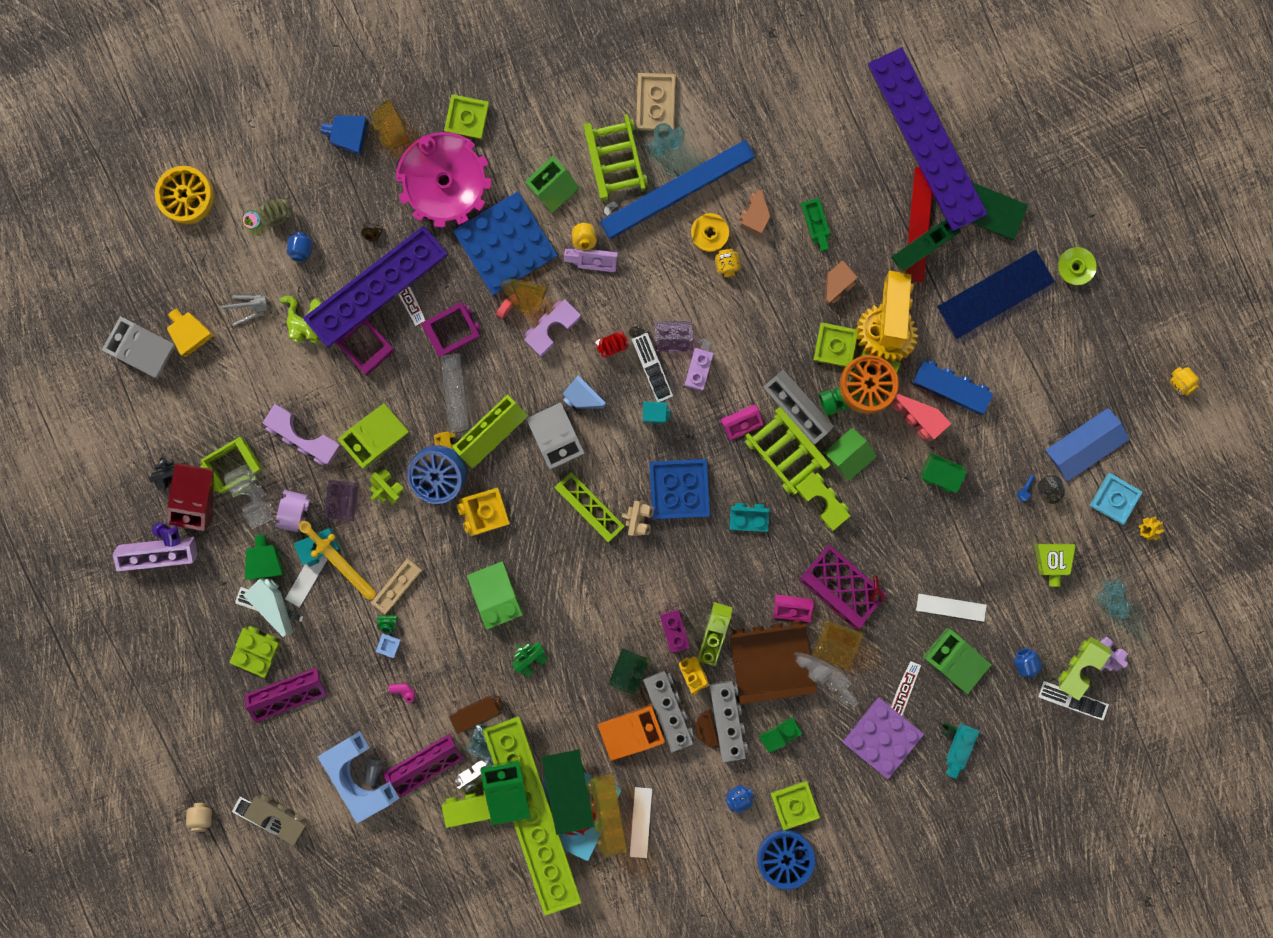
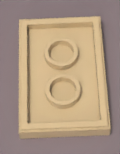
(655, 100)

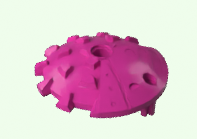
(436, 158)

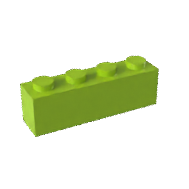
(490, 431)
(465, 810)

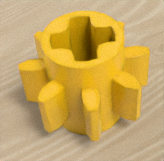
(1151, 528)

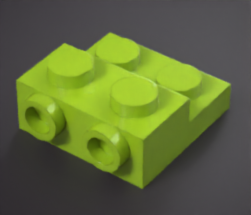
(255, 651)

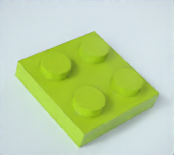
(466, 117)
(835, 344)
(794, 805)

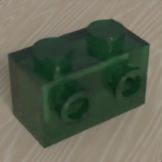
(629, 671)

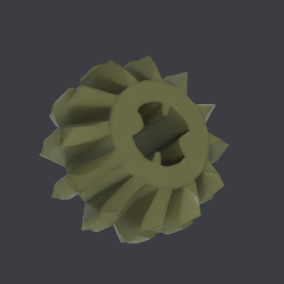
(274, 212)

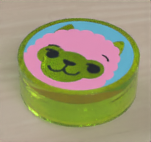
(251, 220)

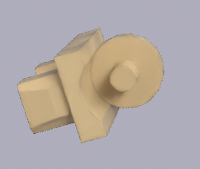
(636, 517)

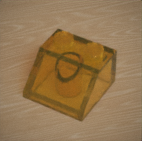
(389, 125)

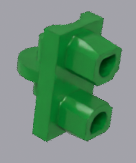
(527, 655)

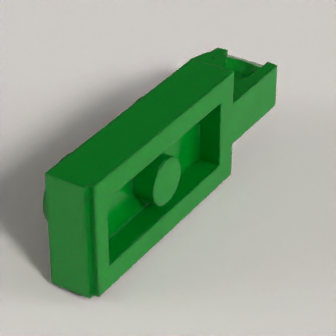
(816, 223)

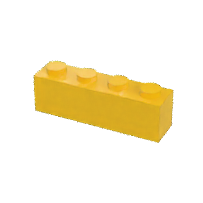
(895, 310)

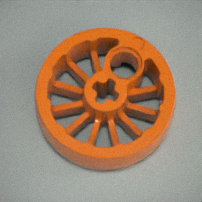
(877, 363)

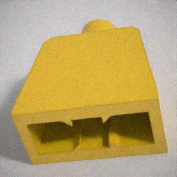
(187, 332)

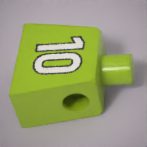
(1054, 561)

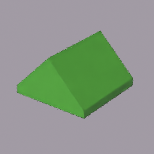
(850, 454)

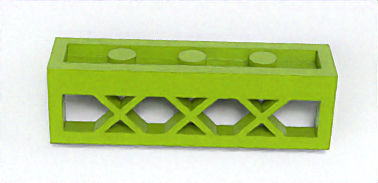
(584, 512)

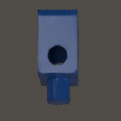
(347, 132)

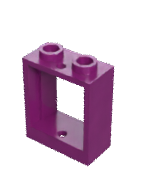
(427, 325)
(377, 359)
(671, 622)

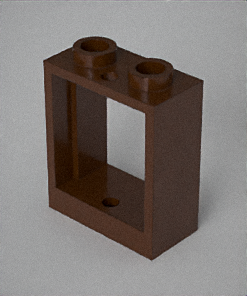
(476, 713)

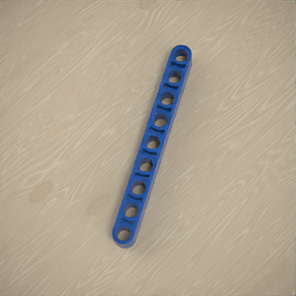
(677, 189)

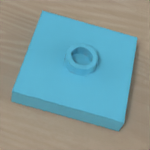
(1115, 498)

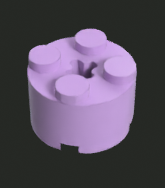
(291, 510)

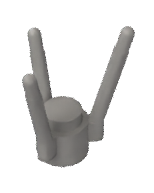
(258, 303)

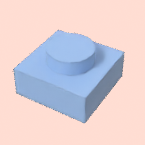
(388, 645)

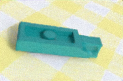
(960, 749)

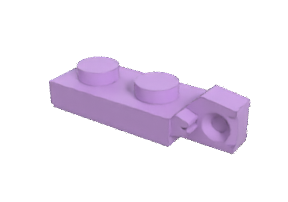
(592, 259)

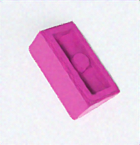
(742, 422)
(793, 608)

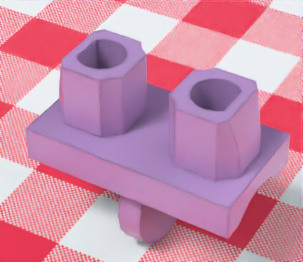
(1117, 659)

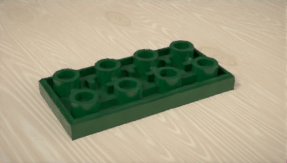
(1003, 212)
(567, 791)

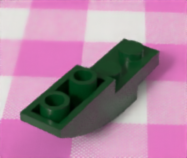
(923, 245)

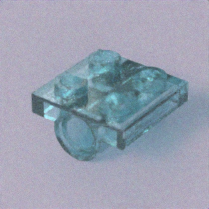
(658, 146)
(1118, 606)

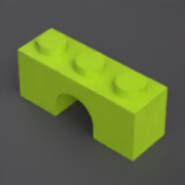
(835, 512)
(1091, 654)

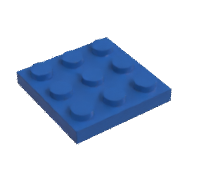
(679, 489)

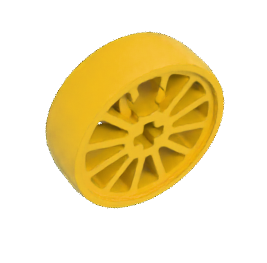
(199, 212)

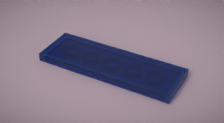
(995, 294)

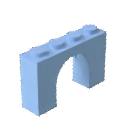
(358, 801)

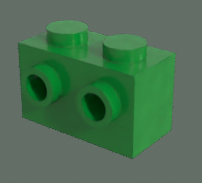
(943, 473)

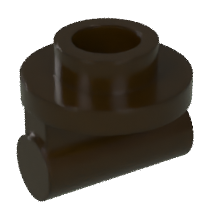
(371, 231)

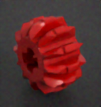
(612, 344)

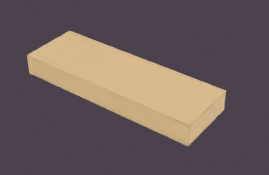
(396, 586)

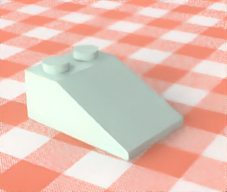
(269, 603)

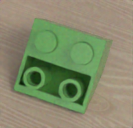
(552, 184)

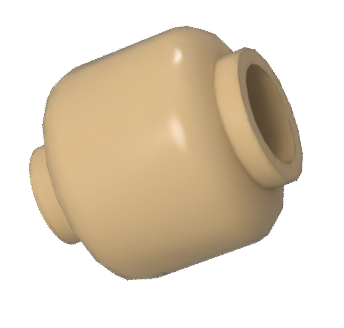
(199, 817)

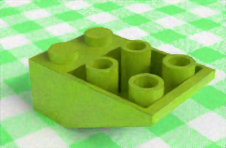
(373, 436)

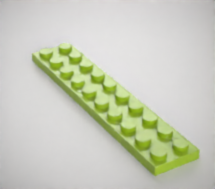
(537, 834)

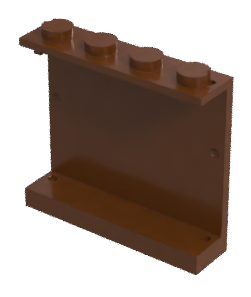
(767, 662)

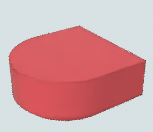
(504, 309)

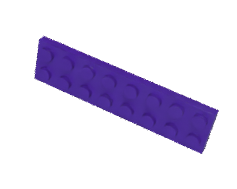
(375, 287)

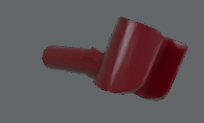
(876, 590)

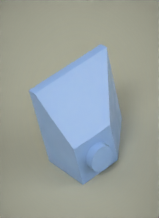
(582, 396)

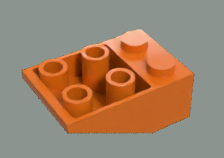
(631, 732)

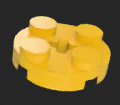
(703, 224)

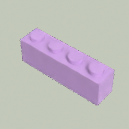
(154, 554)

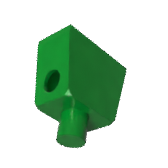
(263, 560)

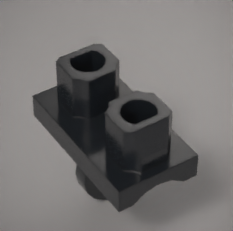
(160, 477)

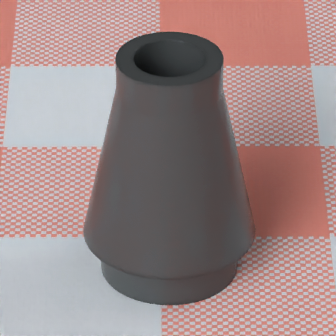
(373, 769)

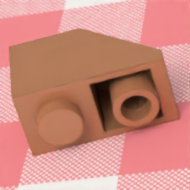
(757, 215)
(838, 280)

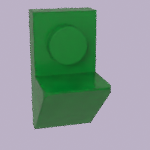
(780, 735)

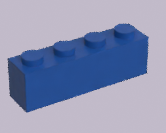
(952, 388)

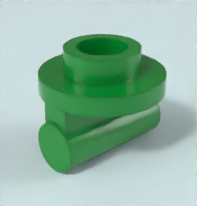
(386, 623)

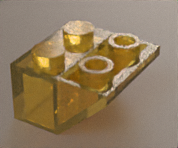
(837, 644)

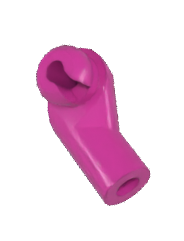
(404, 689)

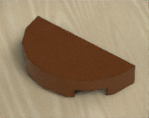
(705, 729)

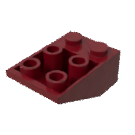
(191, 497)

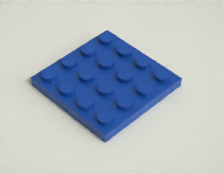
(505, 242)

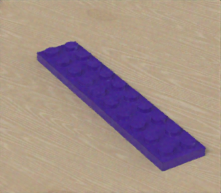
(927, 139)

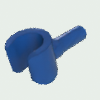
(1023, 494)

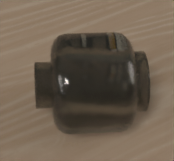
(1051, 489)

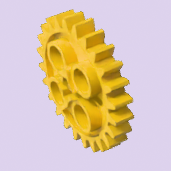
(871, 323)

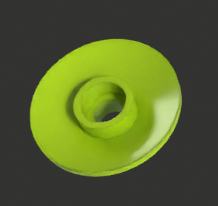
(1085, 262)

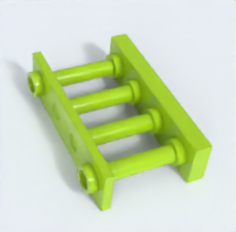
(597, 152)
(805, 447)

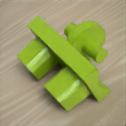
(383, 490)

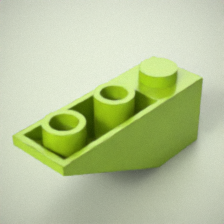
(714, 634)

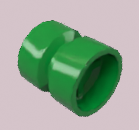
(832, 401)

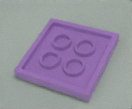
(883, 738)

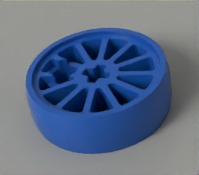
(419, 486)
(809, 855)

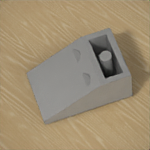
(138, 347)
(555, 436)

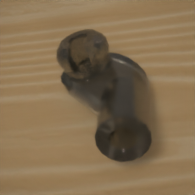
(638, 331)

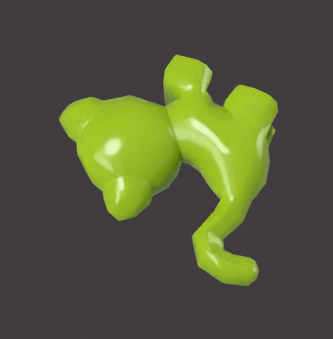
(296, 326)

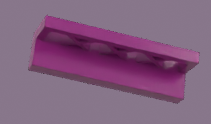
(283, 692)
(421, 763)

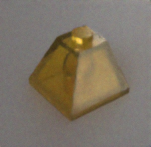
(524, 294)

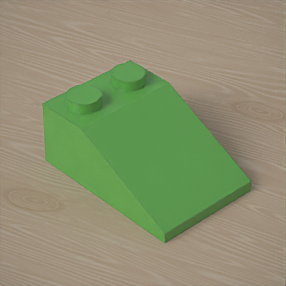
(494, 595)

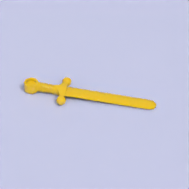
(337, 560)

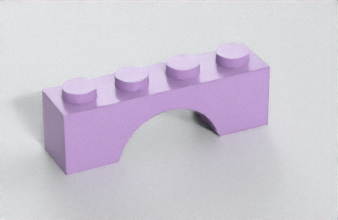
(281, 422)

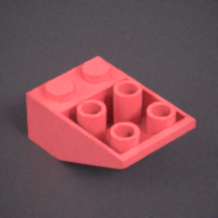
(924, 418)

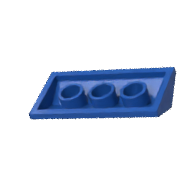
(1087, 444)

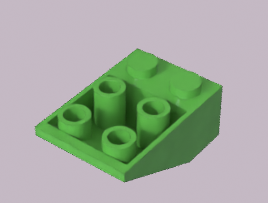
(957, 660)

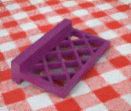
(832, 600)

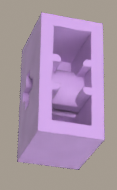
(698, 369)

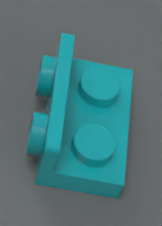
(749, 518)

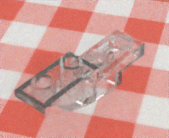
(822, 671)

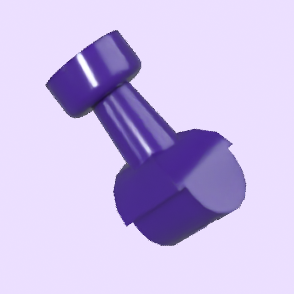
(170, 536)

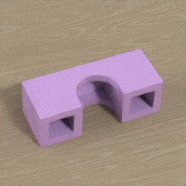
(562, 314)

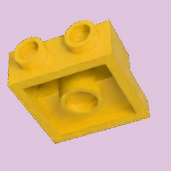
(483, 512)

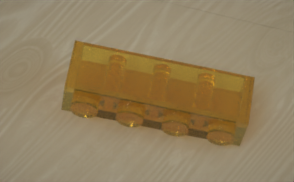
(608, 814)

